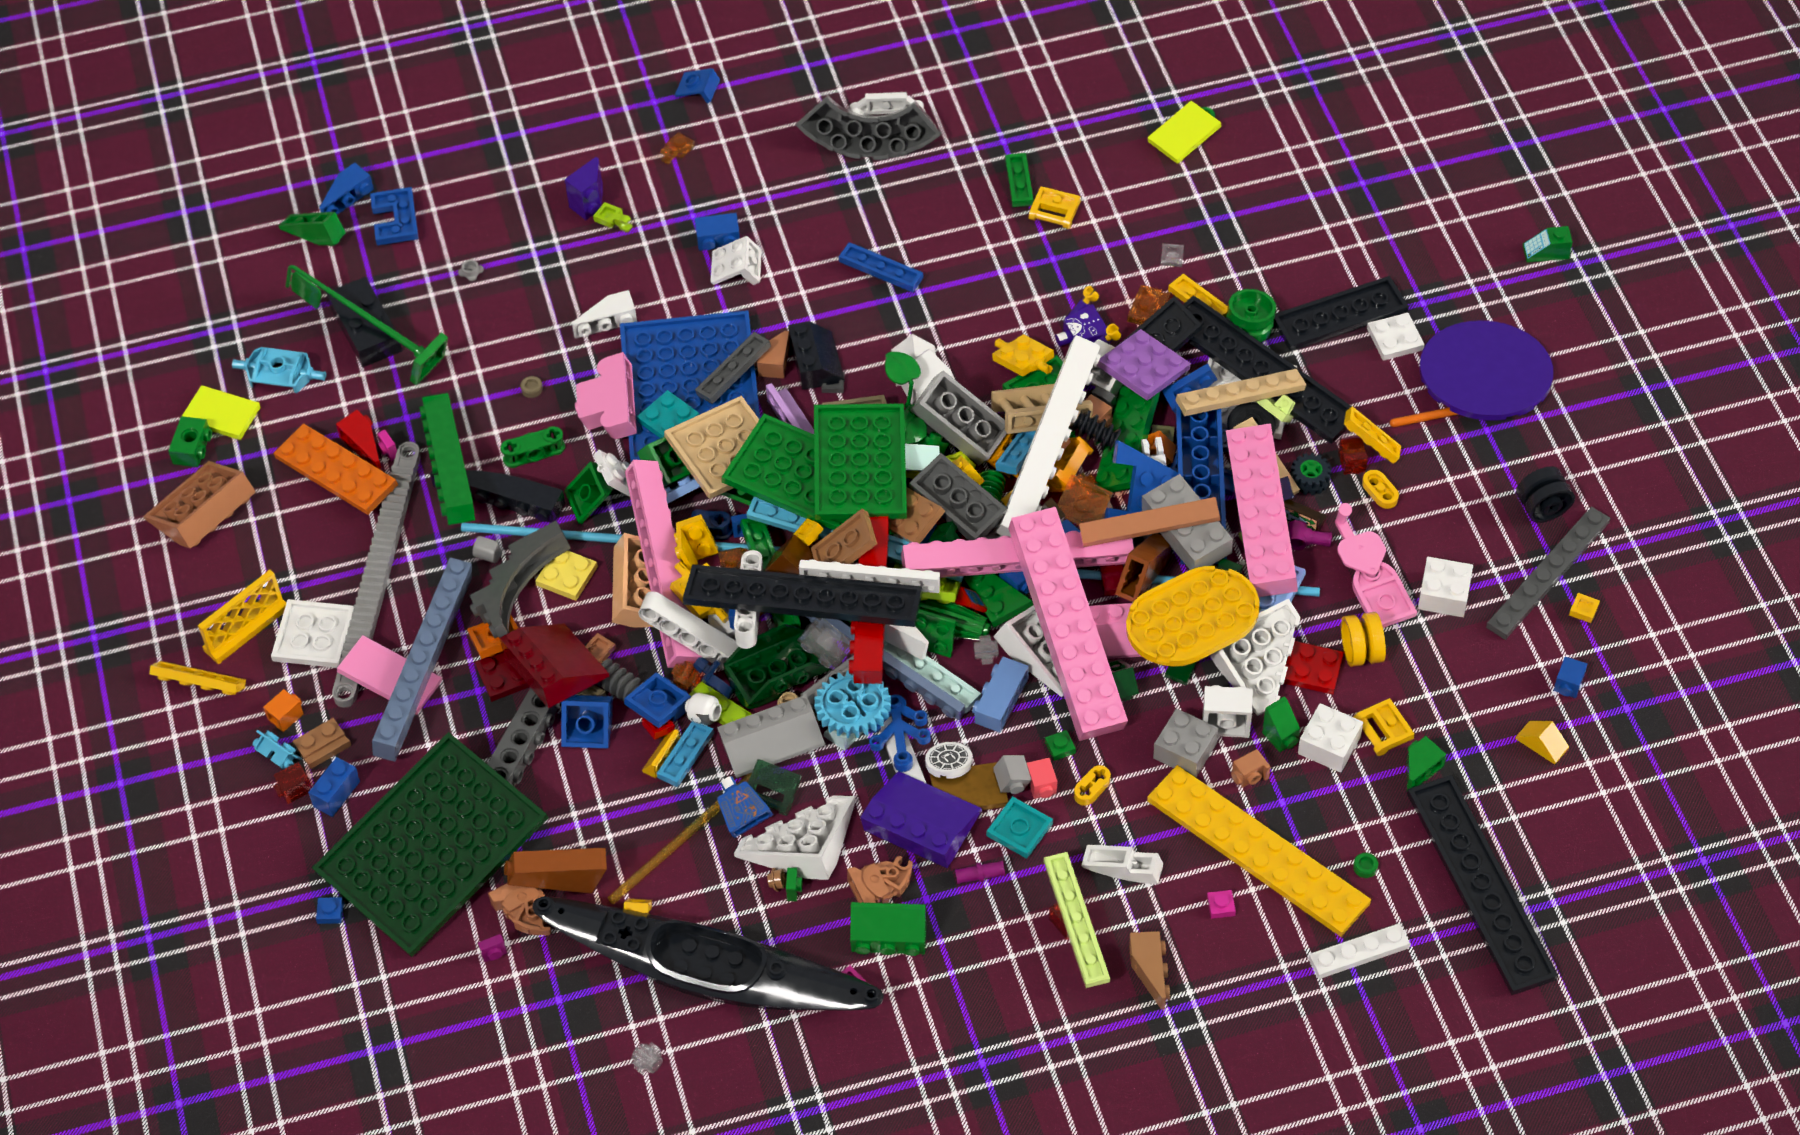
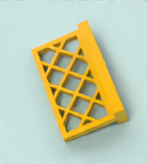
(253, 619)

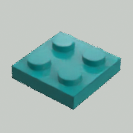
(665, 414)
(1019, 827)

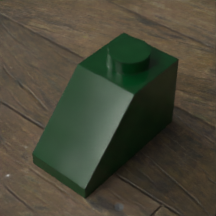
(1124, 679)

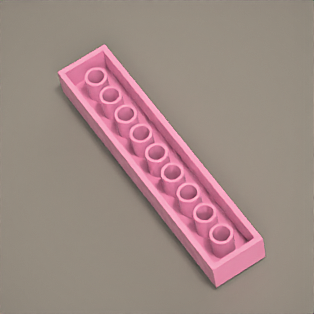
(1067, 624)

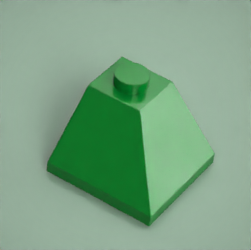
(587, 492)

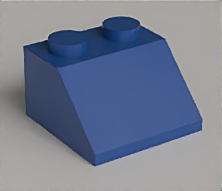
(586, 721)

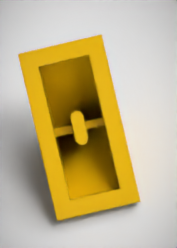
(1543, 739)

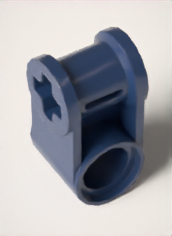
(714, 523)

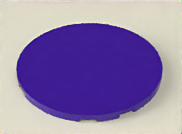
(1486, 370)

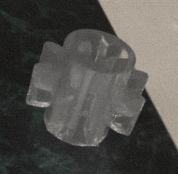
(986, 649)
(647, 1058)

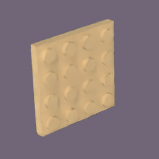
(712, 441)

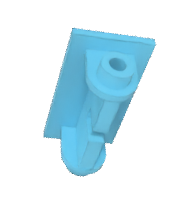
(283, 753)

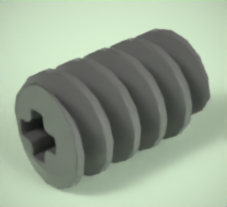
(618, 682)

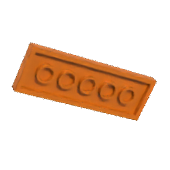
(336, 469)

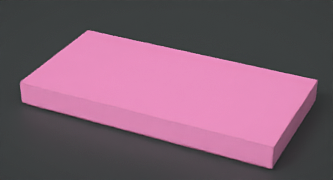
(379, 669)

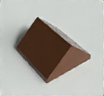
(788, 557)

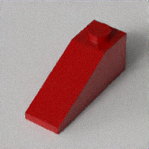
(358, 435)

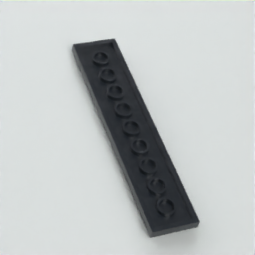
(1250, 358)
(803, 595)
(1482, 885)

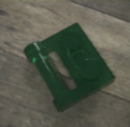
(778, 780)

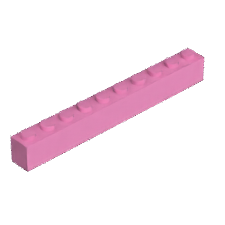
(657, 543)
(999, 555)

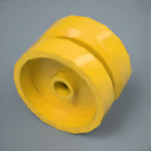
(1363, 639)

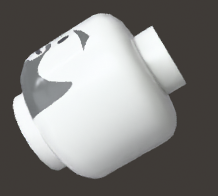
(703, 709)

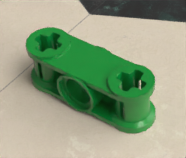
(532, 447)

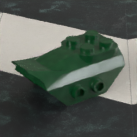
(770, 666)

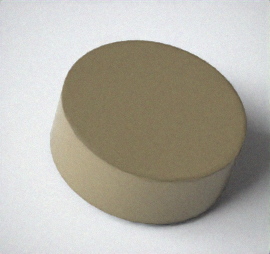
(531, 387)

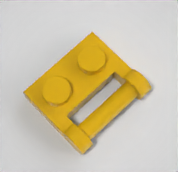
(1056, 202)
(1391, 724)

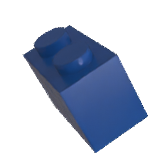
(716, 230)
(334, 786)

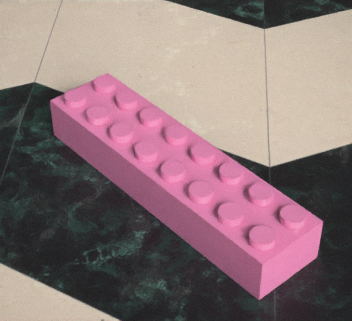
(1261, 510)

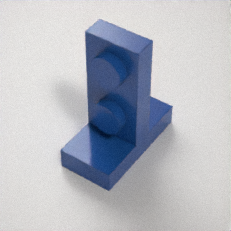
(1196, 380)

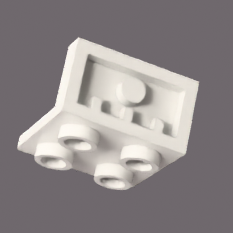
(737, 258)

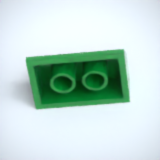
(888, 928)

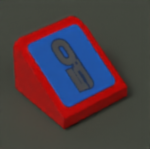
(970, 600)

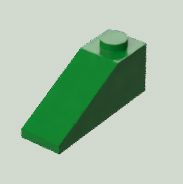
(315, 227)

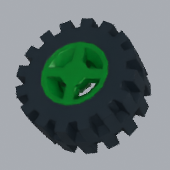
(1303, 470)

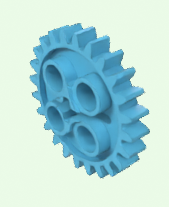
(845, 705)

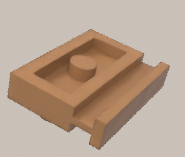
(321, 743)

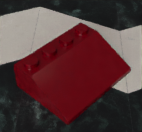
(552, 661)

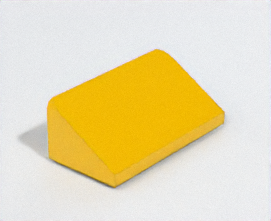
(661, 753)

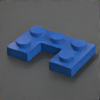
(405, 223)

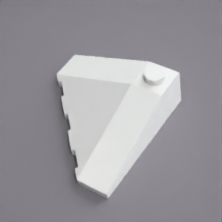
(1025, 643)
(1261, 655)
(805, 843)

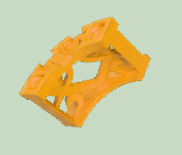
(1068, 464)

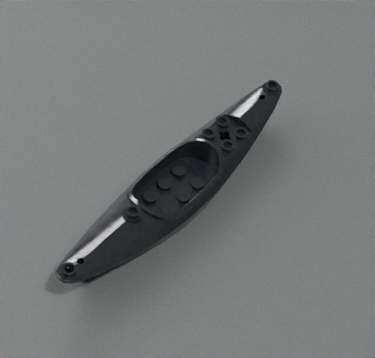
(707, 959)

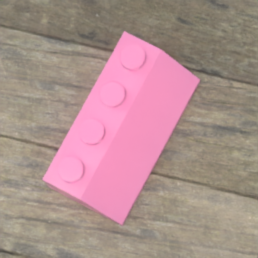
(1111, 627)

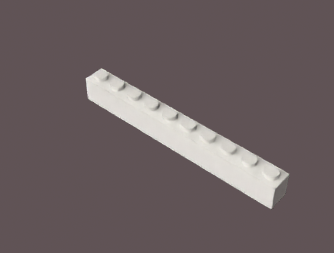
(1052, 431)

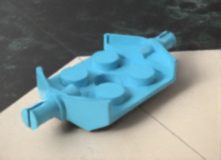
(294, 372)

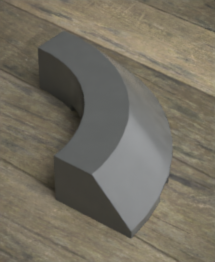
(868, 135)

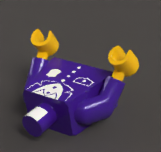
(1086, 323)

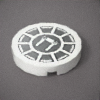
(948, 760)

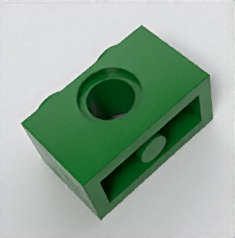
(190, 441)

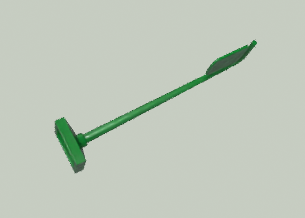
(426, 357)

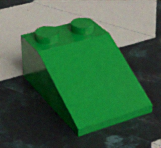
(669, 462)

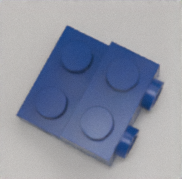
(658, 700)

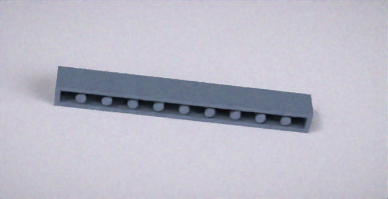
(422, 660)

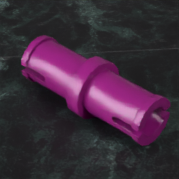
(980, 872)

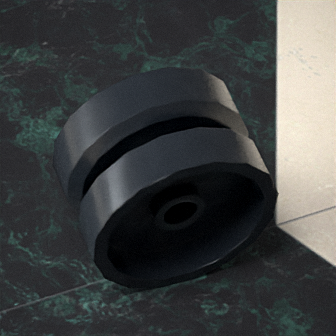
(1545, 494)

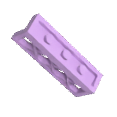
(786, 408)

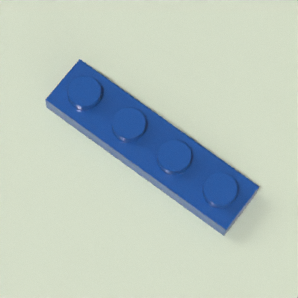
(881, 267)

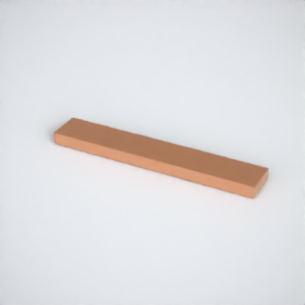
(1149, 522)

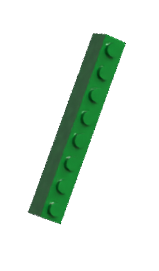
(448, 459)

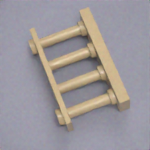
(1026, 406)

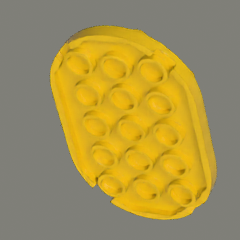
(1192, 616)

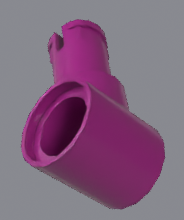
(1303, 536)

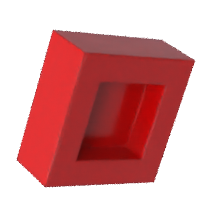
(657, 732)

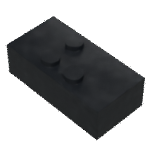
(365, 339)

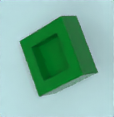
(1060, 745)
(793, 884)

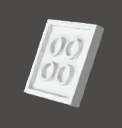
(312, 633)

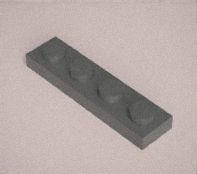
(733, 367)

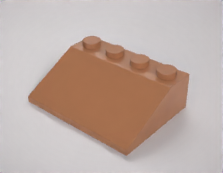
(200, 503)

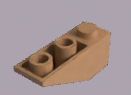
(1146, 961)

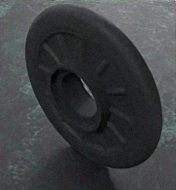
(1247, 410)

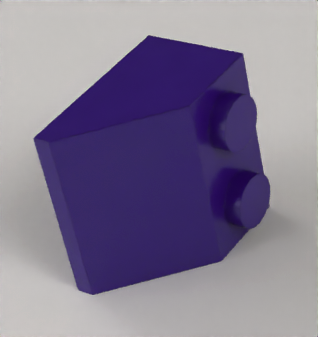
(585, 189)

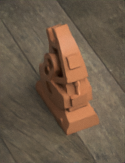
(879, 881)
(517, 907)

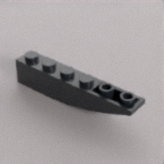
(515, 494)

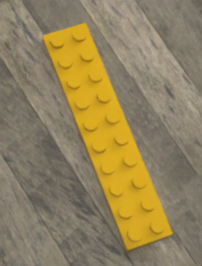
(1259, 850)

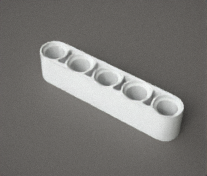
(747, 622)
(686, 628)

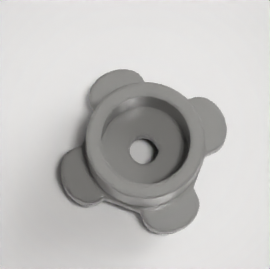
(470, 270)

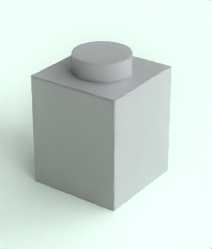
(1012, 773)

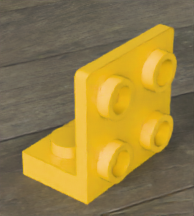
(694, 541)

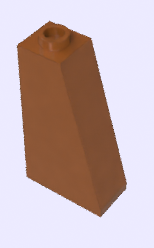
(1143, 566)
(557, 869)

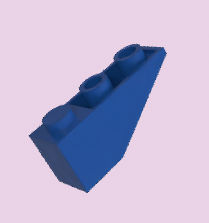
(347, 189)

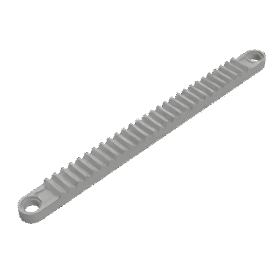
(379, 564)

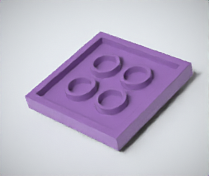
(1143, 364)

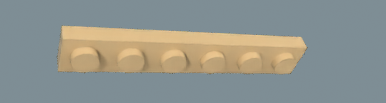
(1240, 392)

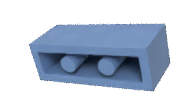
(1000, 694)

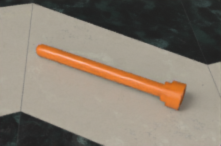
(1421, 417)

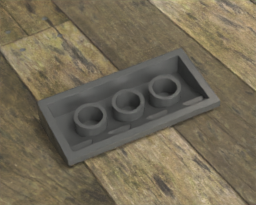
(962, 498)

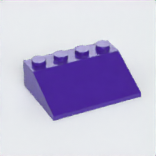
(920, 818)

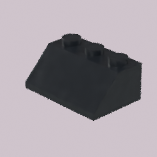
(814, 355)

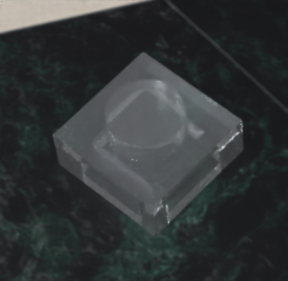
(1172, 255)

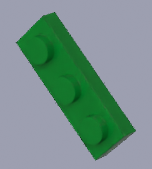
(1019, 179)

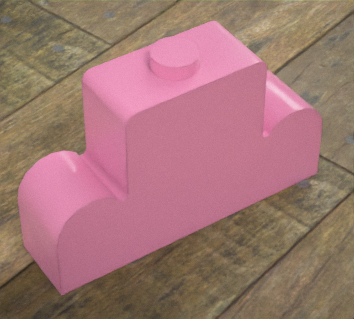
(609, 398)

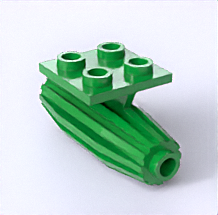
(943, 622)

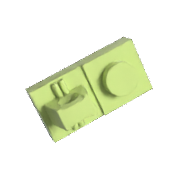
(1280, 409)

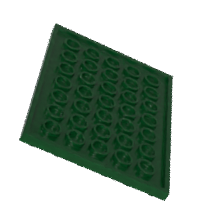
(430, 844)

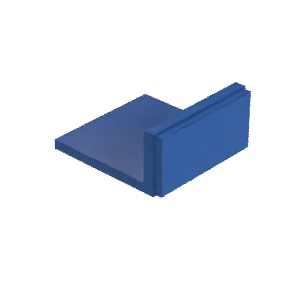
(698, 82)

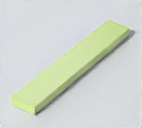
(1076, 920)

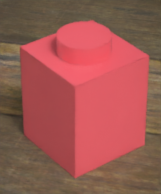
(1043, 778)

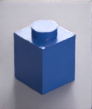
(1570, 677)

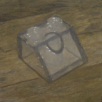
(825, 642)

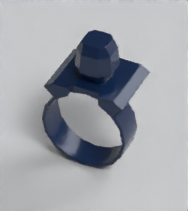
(710, 679)

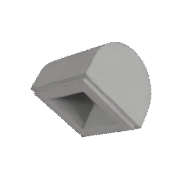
(487, 549)

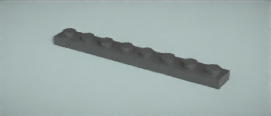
(1548, 573)

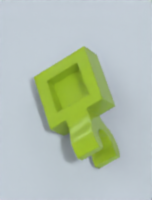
(611, 215)

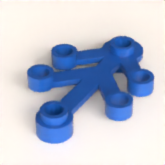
(898, 728)

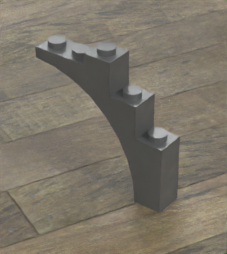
(509, 578)

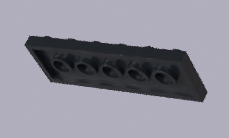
(1339, 313)

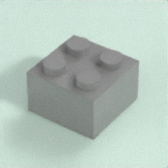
(1185, 742)

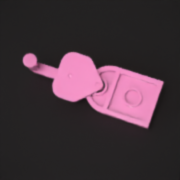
(1365, 555)

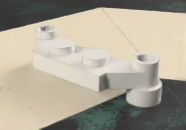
(882, 103)

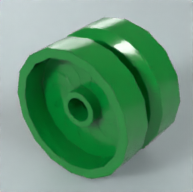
(1252, 312)

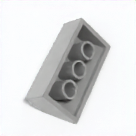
(771, 735)

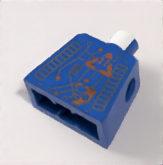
(741, 806)

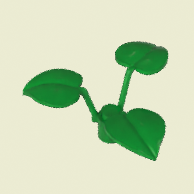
(901, 370)

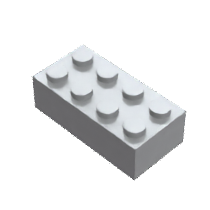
(960, 418)
(1196, 544)

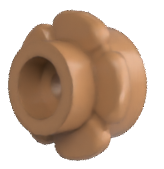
(776, 879)

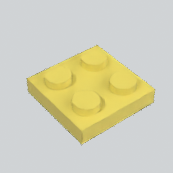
(567, 574)

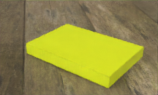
(1184, 132)
(223, 411)

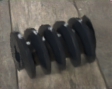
(1096, 430)

